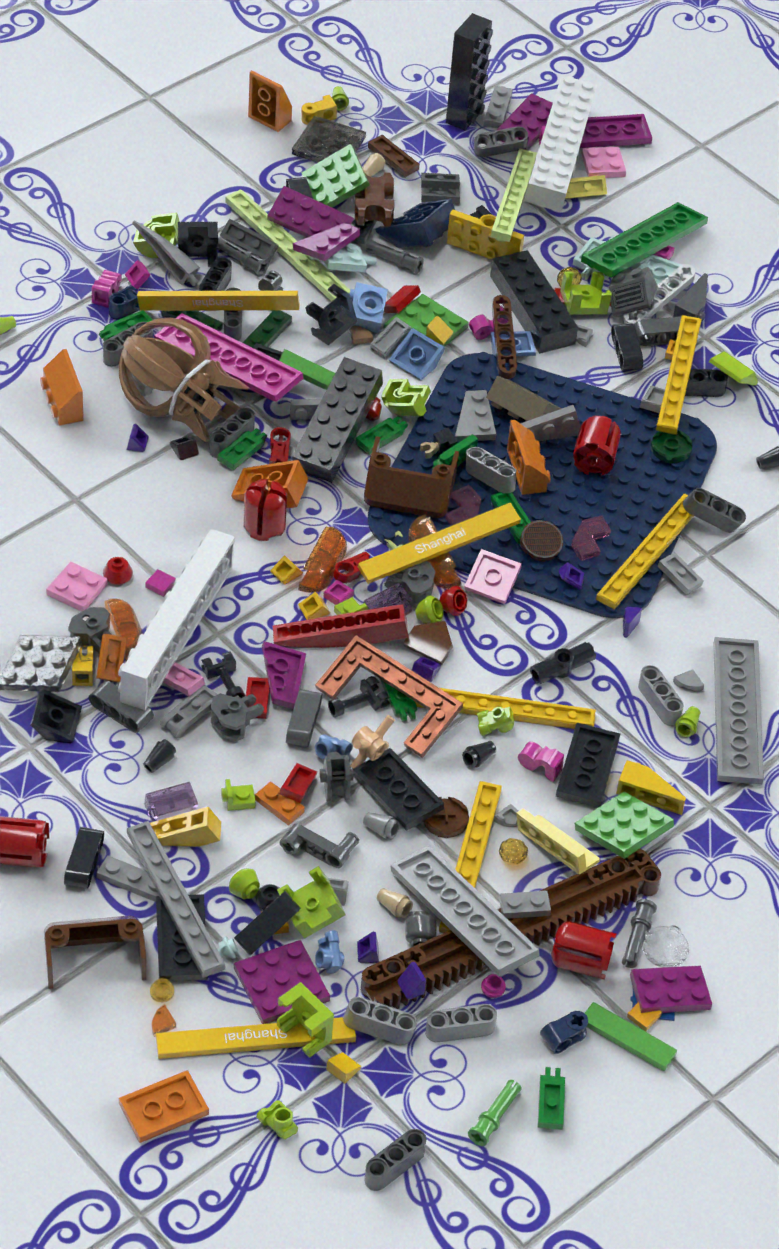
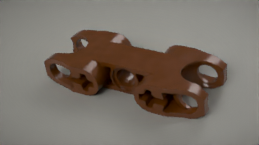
(372, 202)

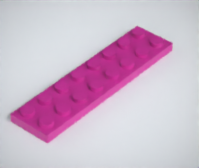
(238, 360)

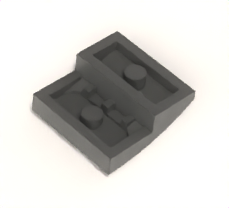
(440, 187)

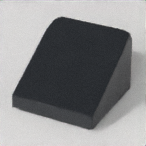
(185, 447)

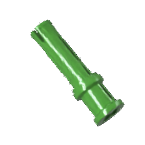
(490, 1119)

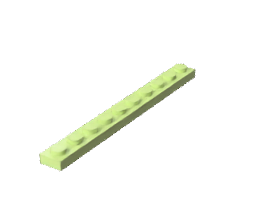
(513, 196)
(257, 219)

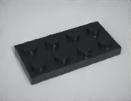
(588, 765)
(398, 789)
(173, 956)

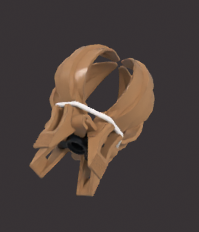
(175, 370)

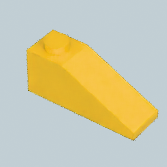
(649, 788)
(189, 829)

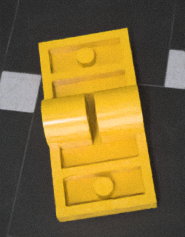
(475, 233)

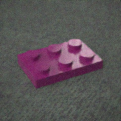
(671, 989)

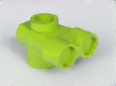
(498, 718)
(279, 1119)

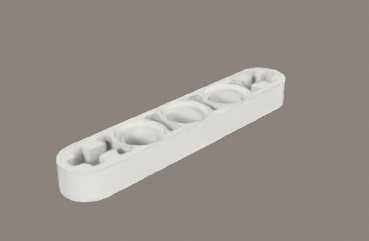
(665, 290)

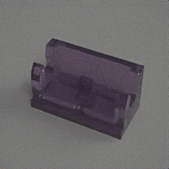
(390, 597)
(170, 800)

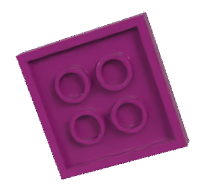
(275, 973)

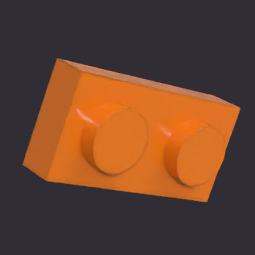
(111, 657)
(279, 805)

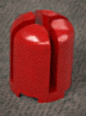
(597, 445)
(265, 507)
(23, 841)
(582, 949)

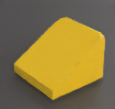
(438, 331)
(286, 570)
(314, 607)
(342, 1067)

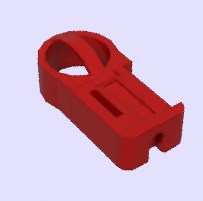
(279, 449)
(350, 565)

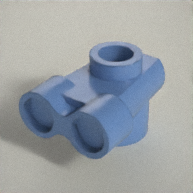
(328, 744)
(328, 954)

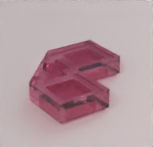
(468, 502)
(584, 542)

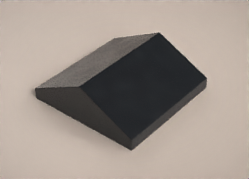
(55, 717)

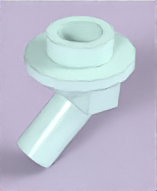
(227, 948)

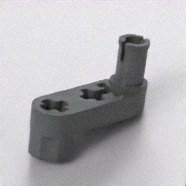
(302, 838)

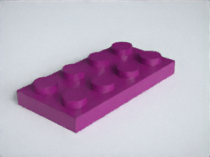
(531, 115)
(616, 131)
(304, 214)

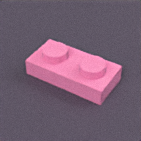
(183, 679)

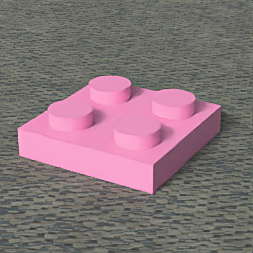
(603, 161)
(493, 576)
(77, 586)

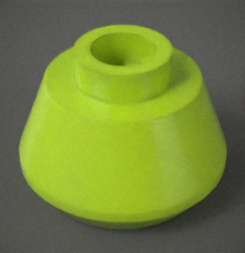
(429, 610)
(244, 884)

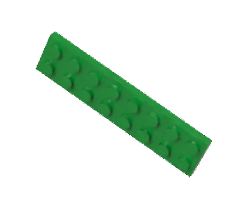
(644, 239)

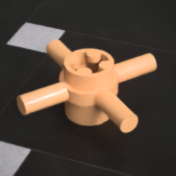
(371, 743)

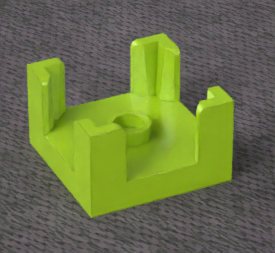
(585, 298)
(317, 904)
(310, 1014)

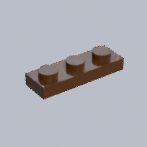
(393, 155)

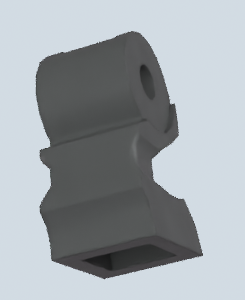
(271, 282)

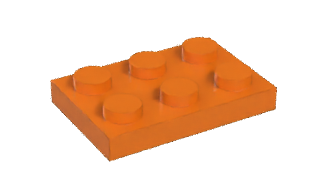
(163, 1106)

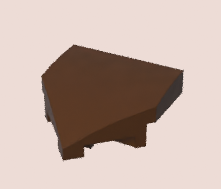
(430, 641)

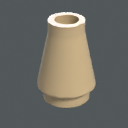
(374, 164)
(396, 903)

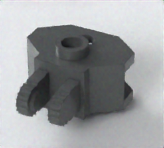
(415, 581)
(91, 629)
(233, 714)
(336, 775)

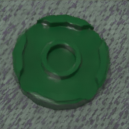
(671, 447)

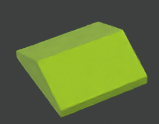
(734, 368)

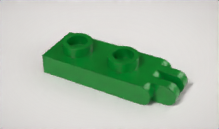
(120, 325)
(387, 431)
(242, 448)
(447, 457)
(400, 703)
(551, 1100)

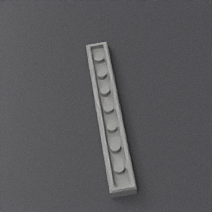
(176, 899)

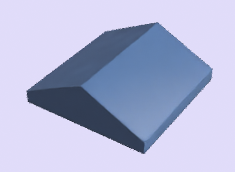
(523, 344)
(417, 354)

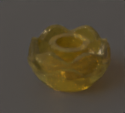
(577, 278)
(513, 845)

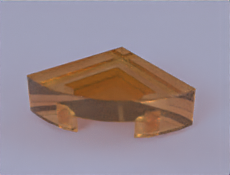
(162, 1021)

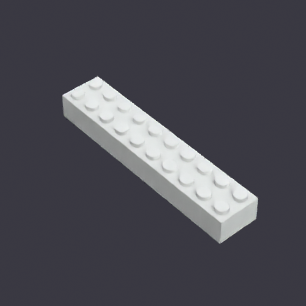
(560, 143)
(176, 619)

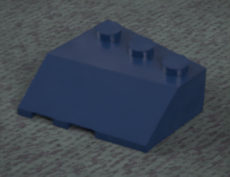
(419, 224)

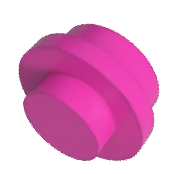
(493, 986)

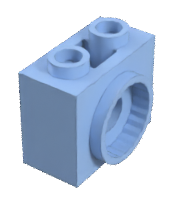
(368, 296)

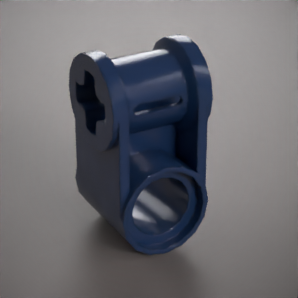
(123, 303)
(565, 1031)

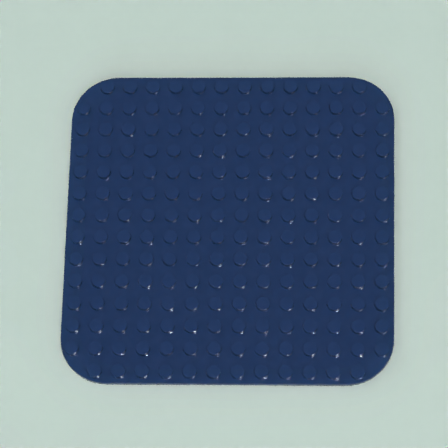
(628, 497)

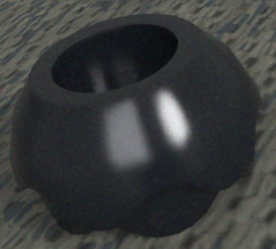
(264, 893)

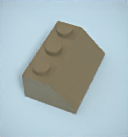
(518, 400)

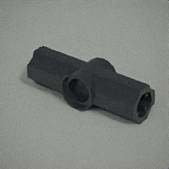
(562, 663)

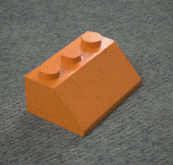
(63, 389)
(527, 460)

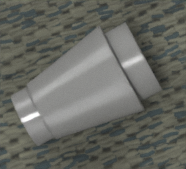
(382, 824)

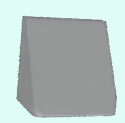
(340, 888)

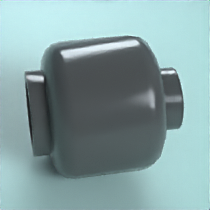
(420, 928)

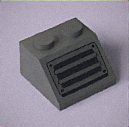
(632, 291)

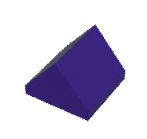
(137, 440)
(368, 949)

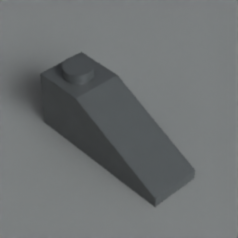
(694, 300)

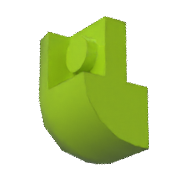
(162, 224)
(404, 398)

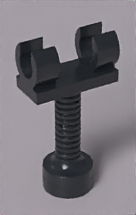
(223, 669)
(367, 688)

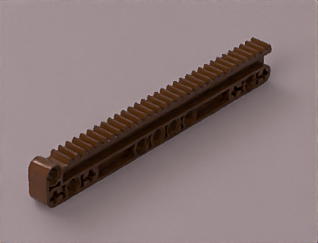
(571, 900)

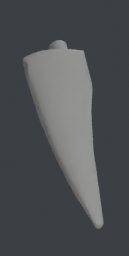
(175, 261)

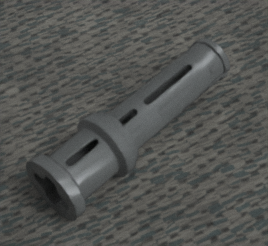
(402, 258)
(248, 259)
(640, 924)

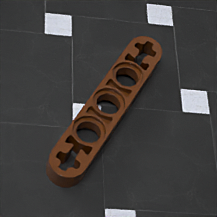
(501, 344)

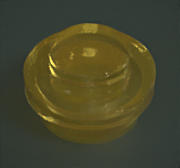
(162, 990)

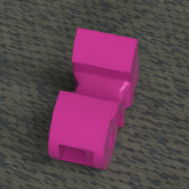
(104, 287)
(482, 326)
(534, 756)

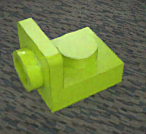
(349, 606)
(238, 797)

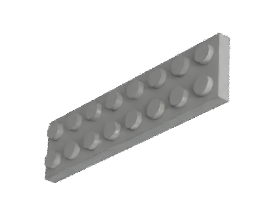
(738, 711)
(465, 911)

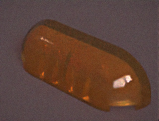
(321, 563)
(443, 564)
(124, 622)

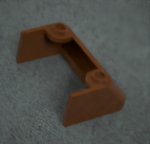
(409, 490)
(94, 932)

